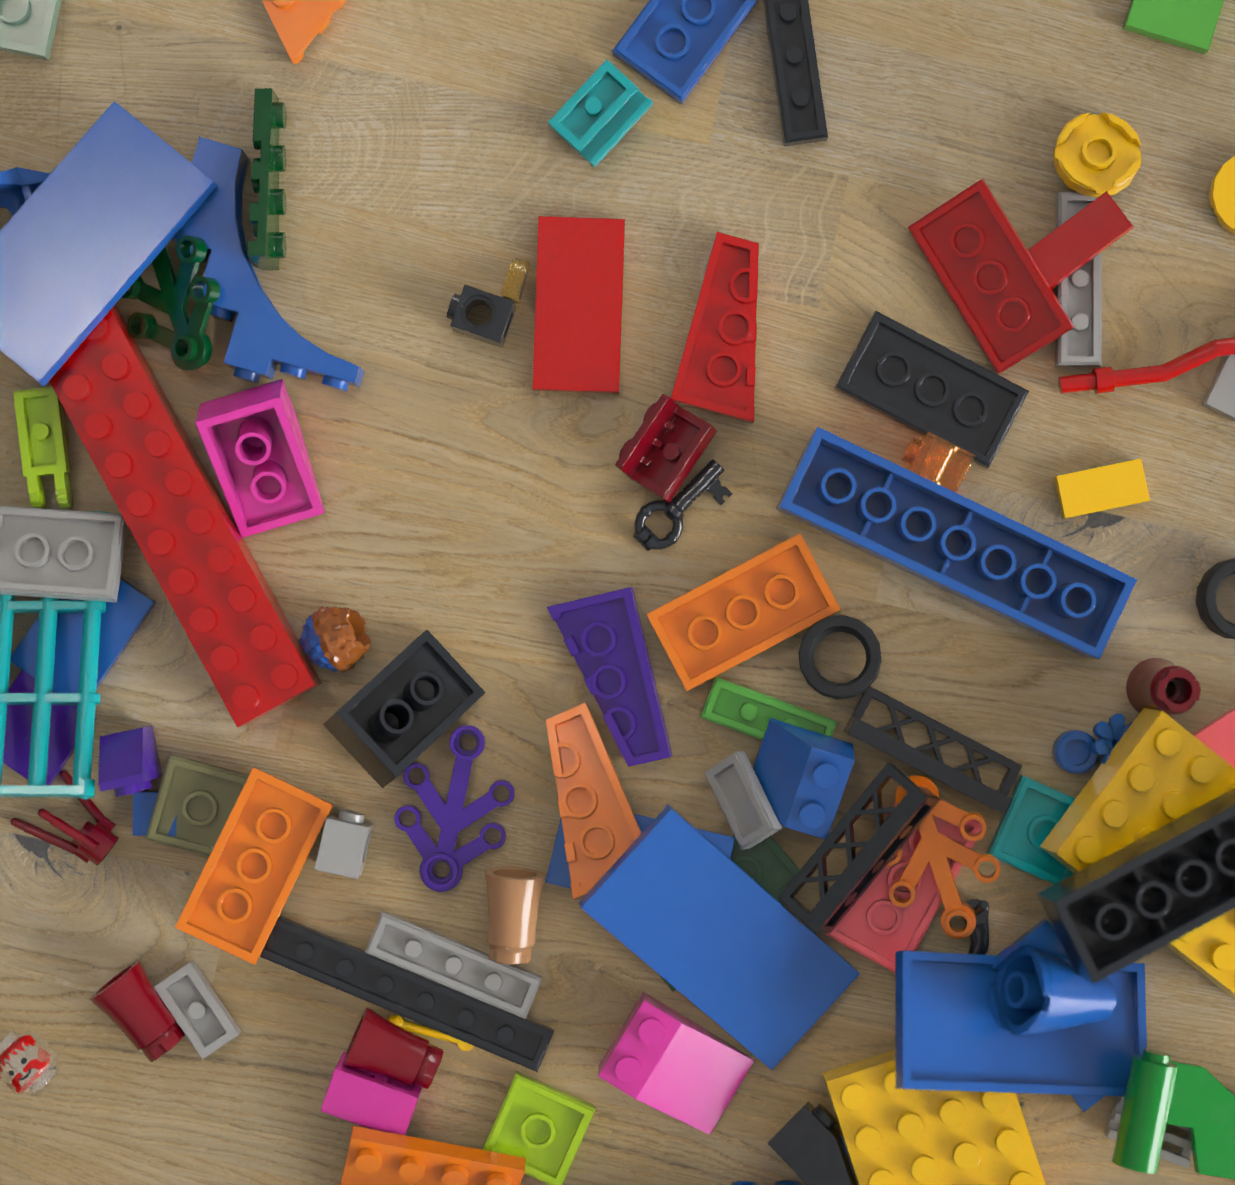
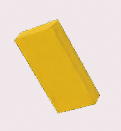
(1101, 488)

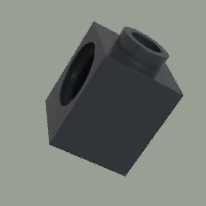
(492, 332)

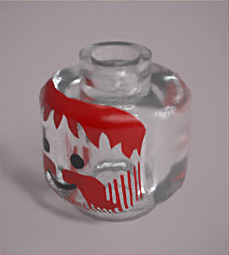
(27, 1062)

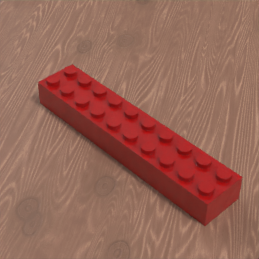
(181, 524)

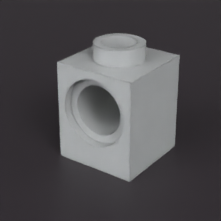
(344, 844)

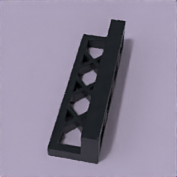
(933, 767)
(872, 858)

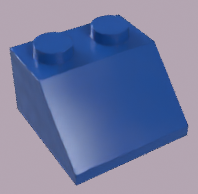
(803, 776)

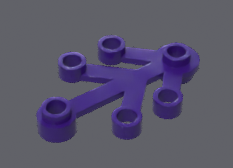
(452, 816)

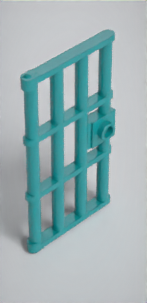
(43, 698)

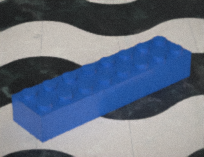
(956, 544)

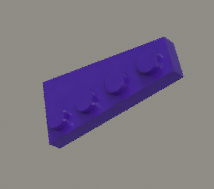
(614, 659)

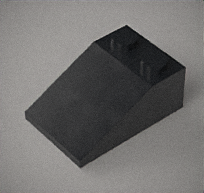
(404, 709)

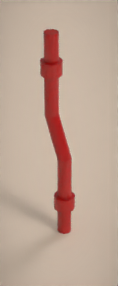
(1106, 379)

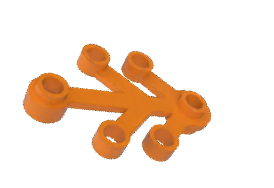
(935, 848)

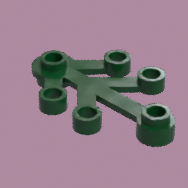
(187, 342)

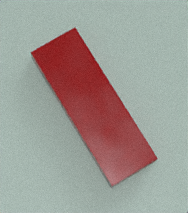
(1080, 239)

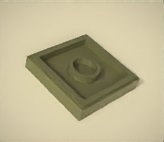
(201, 799)

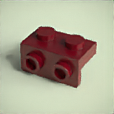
(665, 448)

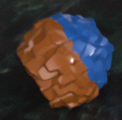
(335, 638)

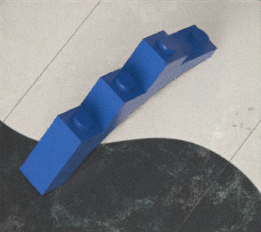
(260, 333)

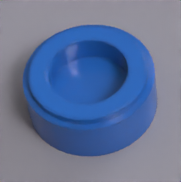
(1074, 751)

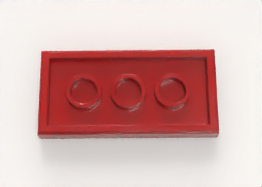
(990, 276)
(578, 304)

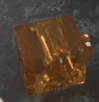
(938, 460)

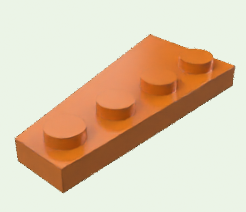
(590, 799)
(399, 1159)

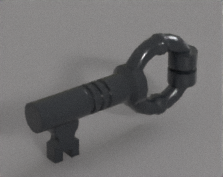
(706, 480)

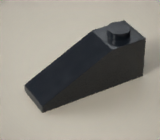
(814, 1147)

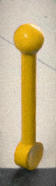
(398, 1020)

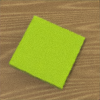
(541, 1127)

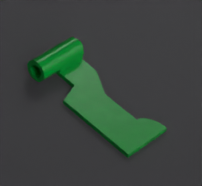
(1178, 1095)

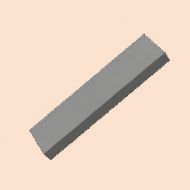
(1080, 298)
(453, 964)

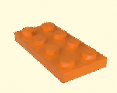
(743, 612)
(254, 865)

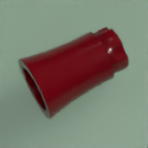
(1148, 684)
(139, 1011)
(392, 1051)

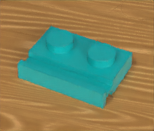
(600, 113)

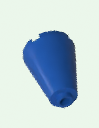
(1044, 993)

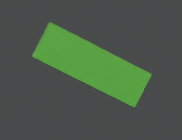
(750, 711)

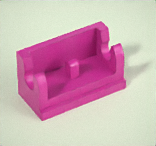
(370, 1099)

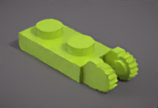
(43, 444)

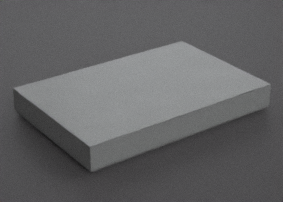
(61, 553)

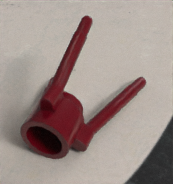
(89, 843)

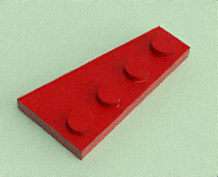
(721, 343)

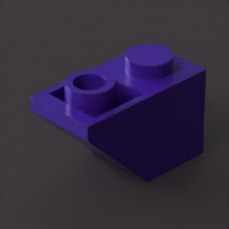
(128, 761)

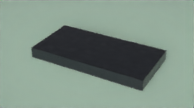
(931, 388)

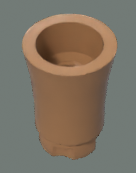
(512, 912)

